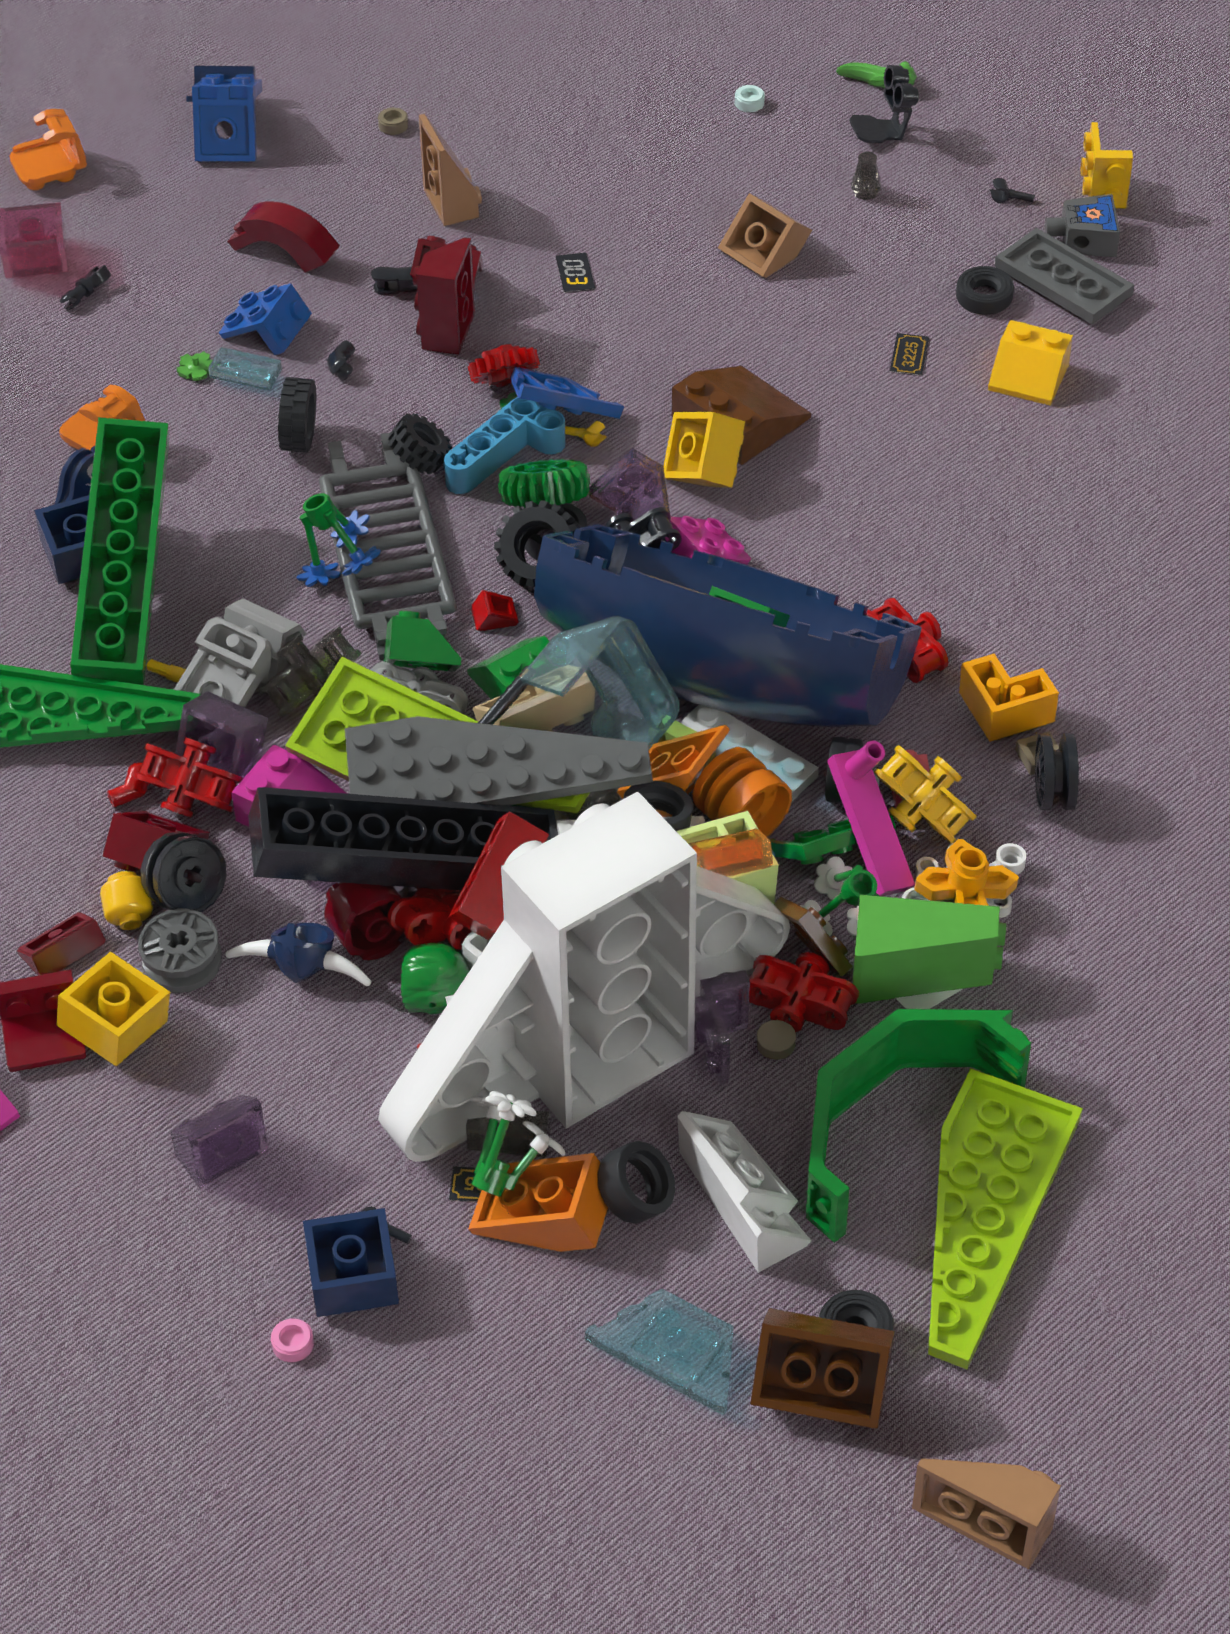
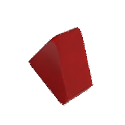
(493, 611)

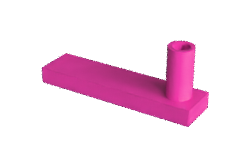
(870, 817)

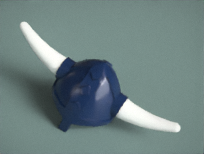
(301, 952)

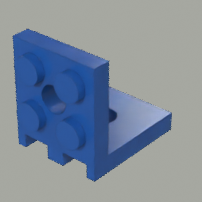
(228, 101)

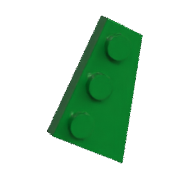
(811, 845)

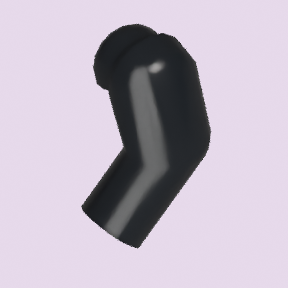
(337, 360)

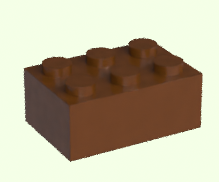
(822, 1368)

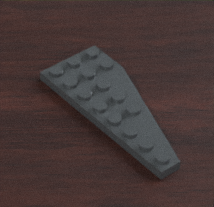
(486, 762)

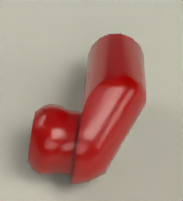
(130, 790)

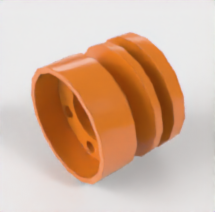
(739, 784)

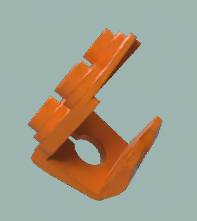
(49, 157)
(81, 428)

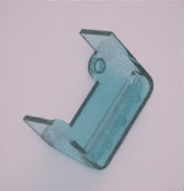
(623, 671)

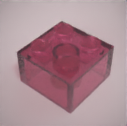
(33, 240)

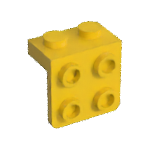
(1105, 170)

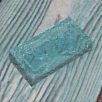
(245, 368)

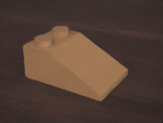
(445, 179)
(990, 1504)

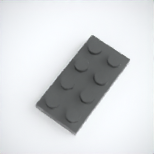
(1064, 275)

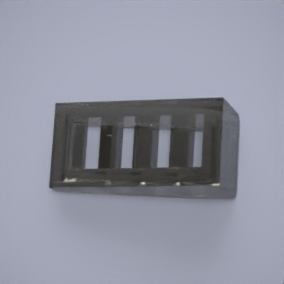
(516, 1137)

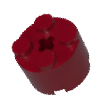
(360, 918)

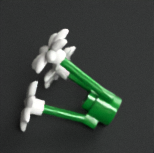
(490, 1172)

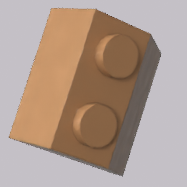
(763, 237)

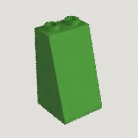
(924, 947)

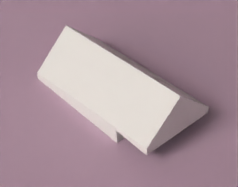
(741, 1188)

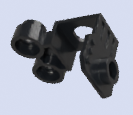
(900, 97)

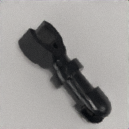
(85, 286)

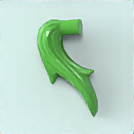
(871, 73)

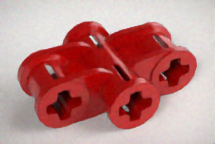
(929, 652)
(188, 777)
(426, 918)
(801, 991)

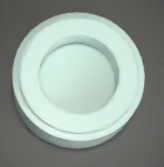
(749, 98)

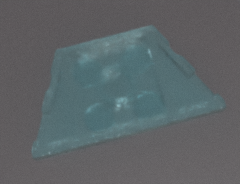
(672, 1345)

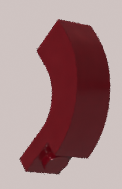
(289, 228)

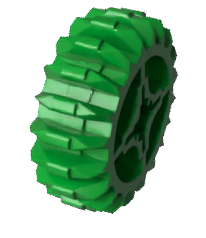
(544, 481)

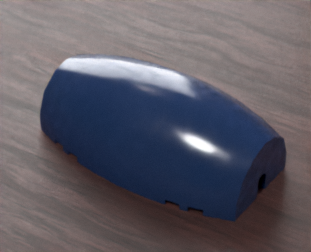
(818, 671)

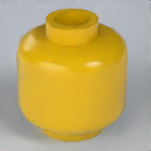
(125, 900)

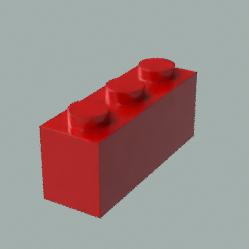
(481, 898)

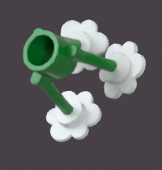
(841, 886)

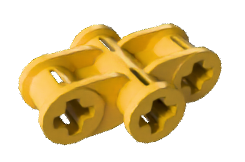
(925, 794)

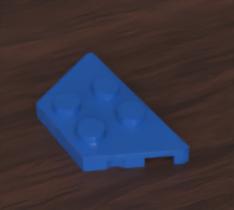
(561, 391)

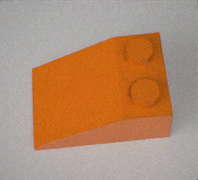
(683, 758)
(550, 1208)

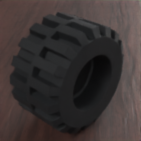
(518, 531)

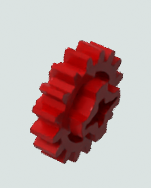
(498, 364)

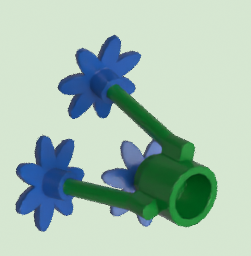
(324, 514)

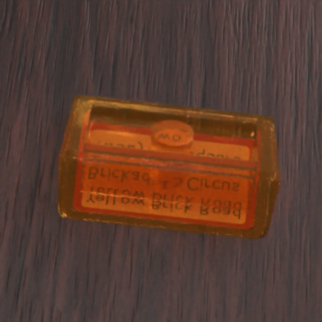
(734, 853)

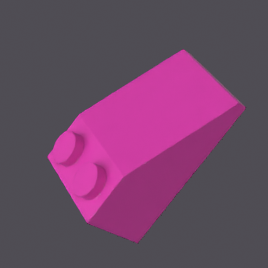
(280, 771)

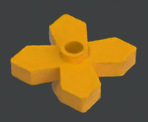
(966, 878)

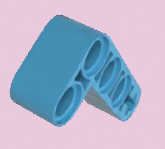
(499, 439)

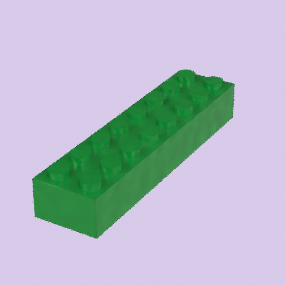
(120, 550)

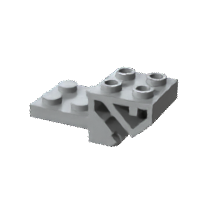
(238, 652)

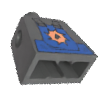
(1087, 225)

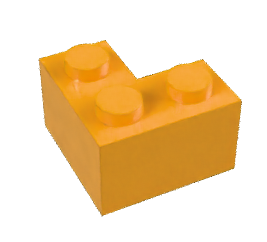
(1005, 703)

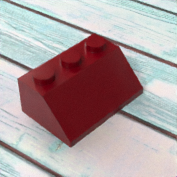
(445, 297)

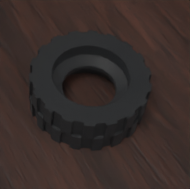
(297, 414)

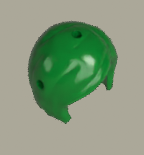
(429, 976)

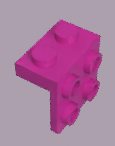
(709, 537)

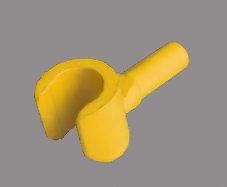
(590, 435)

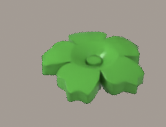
(194, 366)

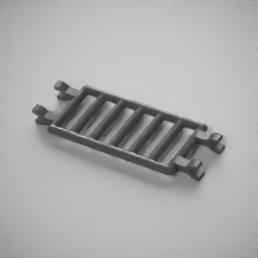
(428, 535)

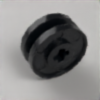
(1056, 771)
(183, 872)

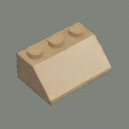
(543, 709)

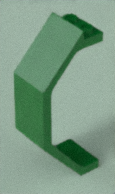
(902, 1041)

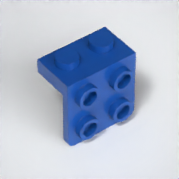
(274, 313)

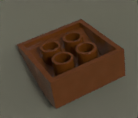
(744, 397)

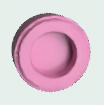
(292, 1340)

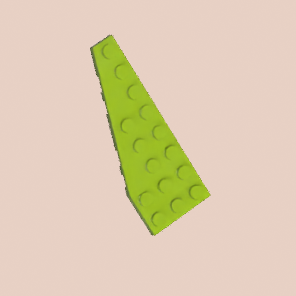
(364, 697)
(992, 1180)

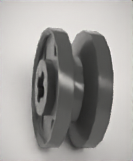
(180, 950)

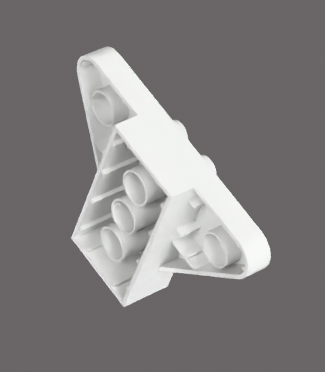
(583, 977)

